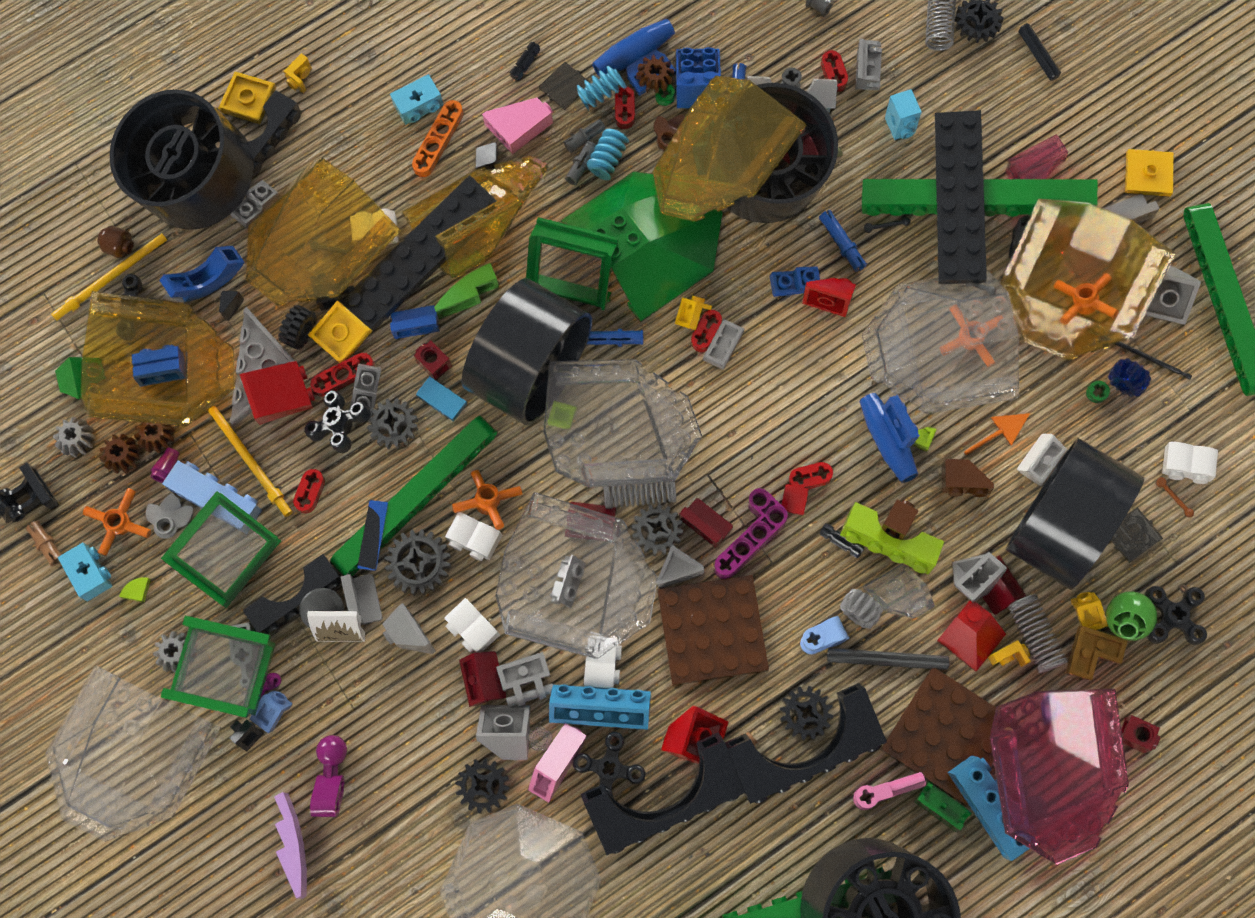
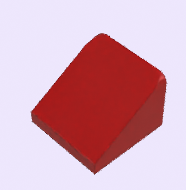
(795, 499)

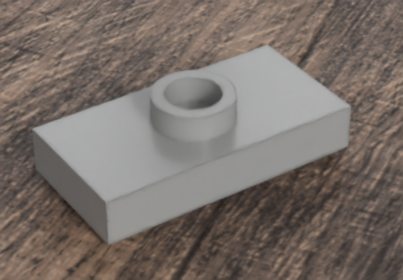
(723, 344)

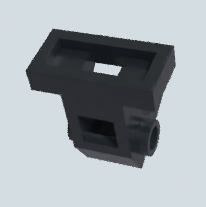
(37, 490)

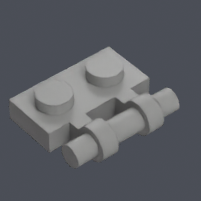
(524, 672)

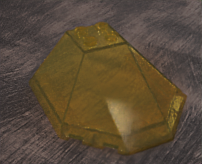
(723, 149)
(479, 235)
(315, 237)
(1079, 246)
(128, 324)

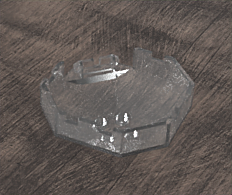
(521, 868)

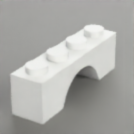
(822, 89)

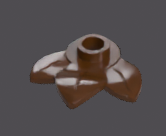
(666, 129)

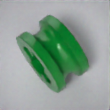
(669, 98)
(1096, 399)

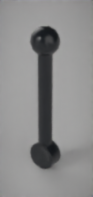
(869, 227)

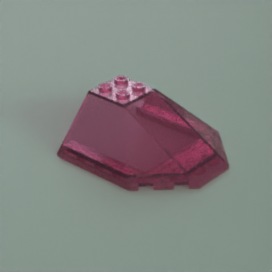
(1059, 769)

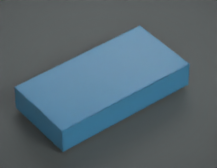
(441, 398)

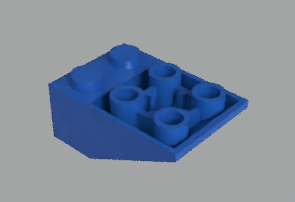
(694, 72)

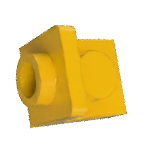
(296, 71)
(690, 311)
(1089, 610)
(1006, 654)

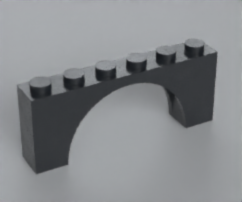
(856, 734)
(713, 785)

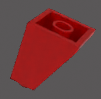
(277, 391)

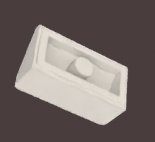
(1042, 458)

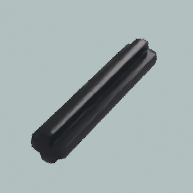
(1039, 52)

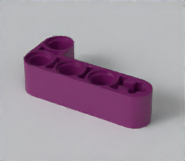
(747, 538)

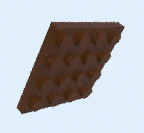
(712, 630)
(941, 731)

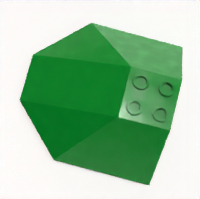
(655, 252)

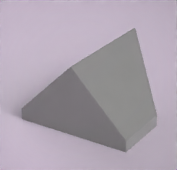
(678, 568)
(977, 575)

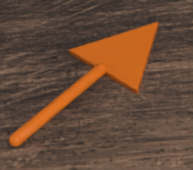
(1008, 426)

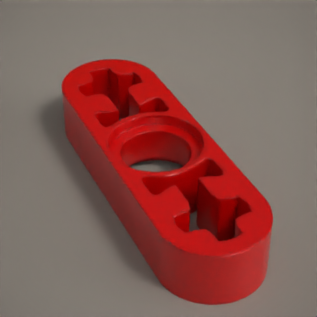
(324, 376)

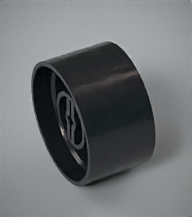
(195, 176)
(780, 200)
(517, 344)
(1075, 514)
(866, 896)

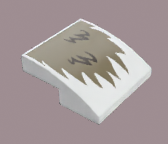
(336, 626)

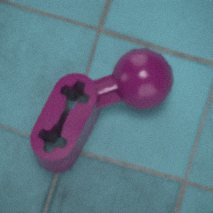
(330, 786)

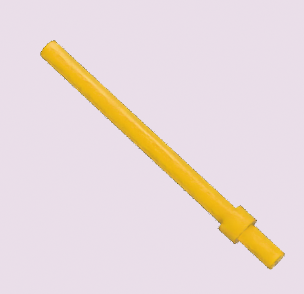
(73, 303)
(274, 494)

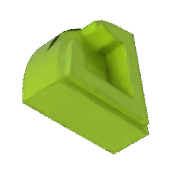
(925, 438)
(136, 589)

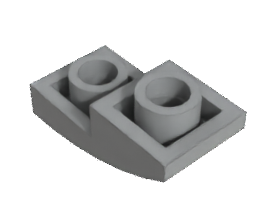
(256, 201)
(366, 385)

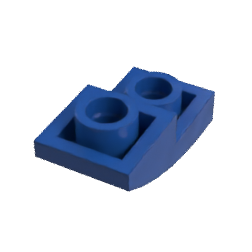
(792, 282)

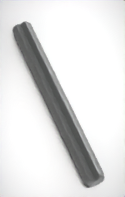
(888, 659)

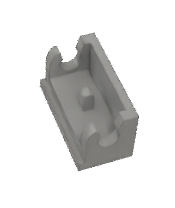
(868, 65)

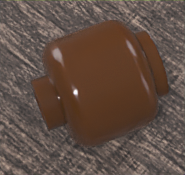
(115, 241)

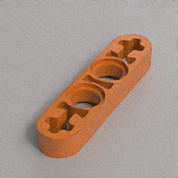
(437, 138)

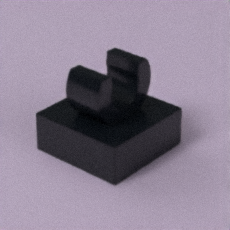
(245, 734)

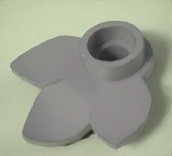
(170, 513)

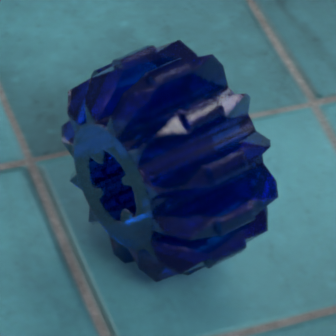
(1129, 377)

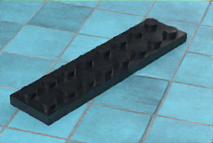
(960, 198)
(413, 257)

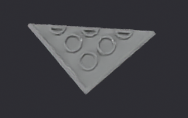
(256, 352)

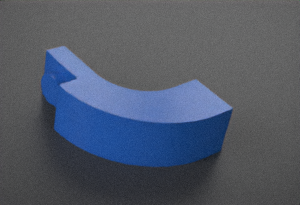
(206, 278)

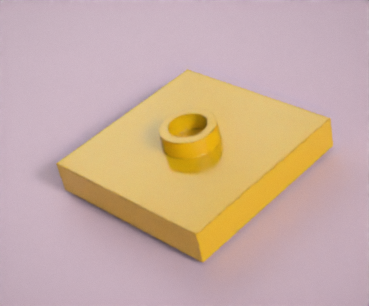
(246, 97)
(1149, 172)
(340, 332)

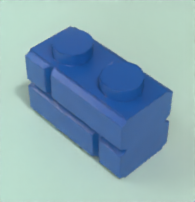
(158, 365)

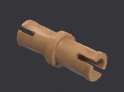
(44, 542)

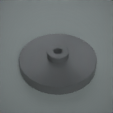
(320, 600)

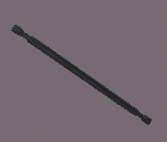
(1152, 359)

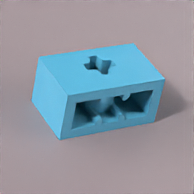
(417, 99)
(903, 114)
(75, 564)

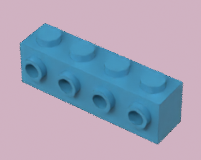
(599, 706)
(983, 797)

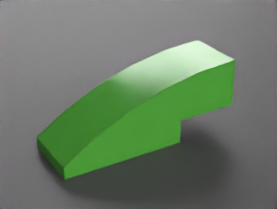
(467, 291)

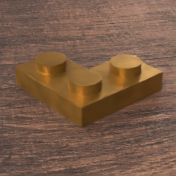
(1090, 646)

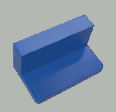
(414, 322)

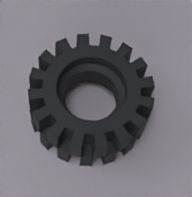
(297, 326)

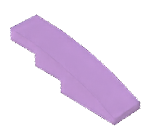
(293, 854)

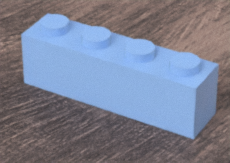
(199, 488)

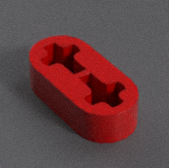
(839, 68)
(629, 108)
(702, 328)
(808, 471)
(304, 488)

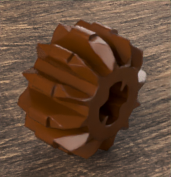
(656, 67)
(150, 442)
(127, 457)

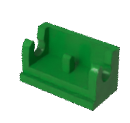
(942, 807)

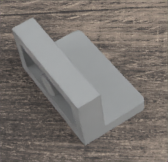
(1135, 208)
(362, 597)

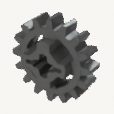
(383, 425)
(665, 534)

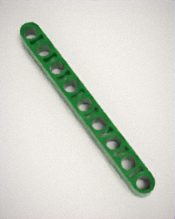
(1223, 291)
(421, 489)

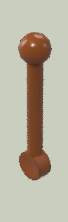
(1161, 482)

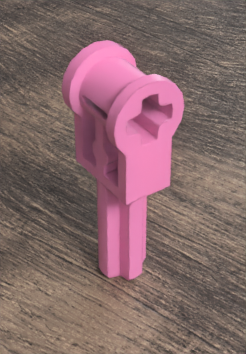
(888, 790)

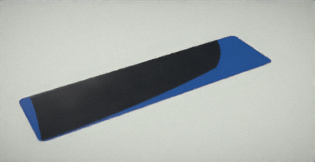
(372, 535)

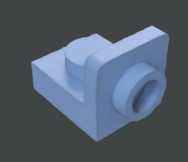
(270, 710)

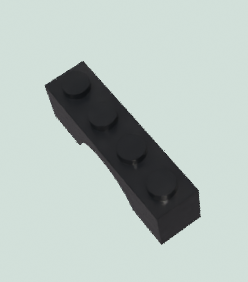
(281, 114)
(269, 615)

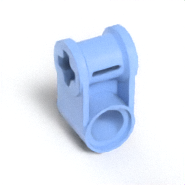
(828, 635)

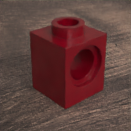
(436, 368)
(1129, 737)

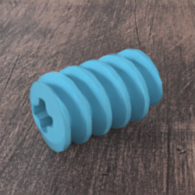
(600, 87)
(606, 152)

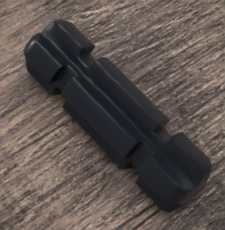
(524, 61)
(828, 531)

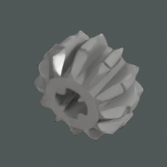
(68, 431)
(861, 608)
(166, 648)

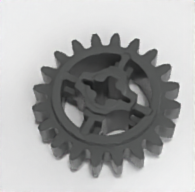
(408, 563)

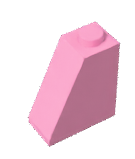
(518, 122)
(556, 762)

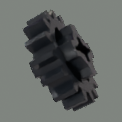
(978, 19)
(795, 707)
(473, 792)

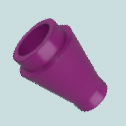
(164, 465)

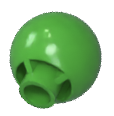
(1131, 616)

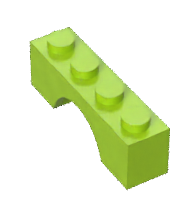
(864, 528)

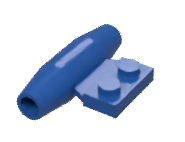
(633, 49)
(892, 433)

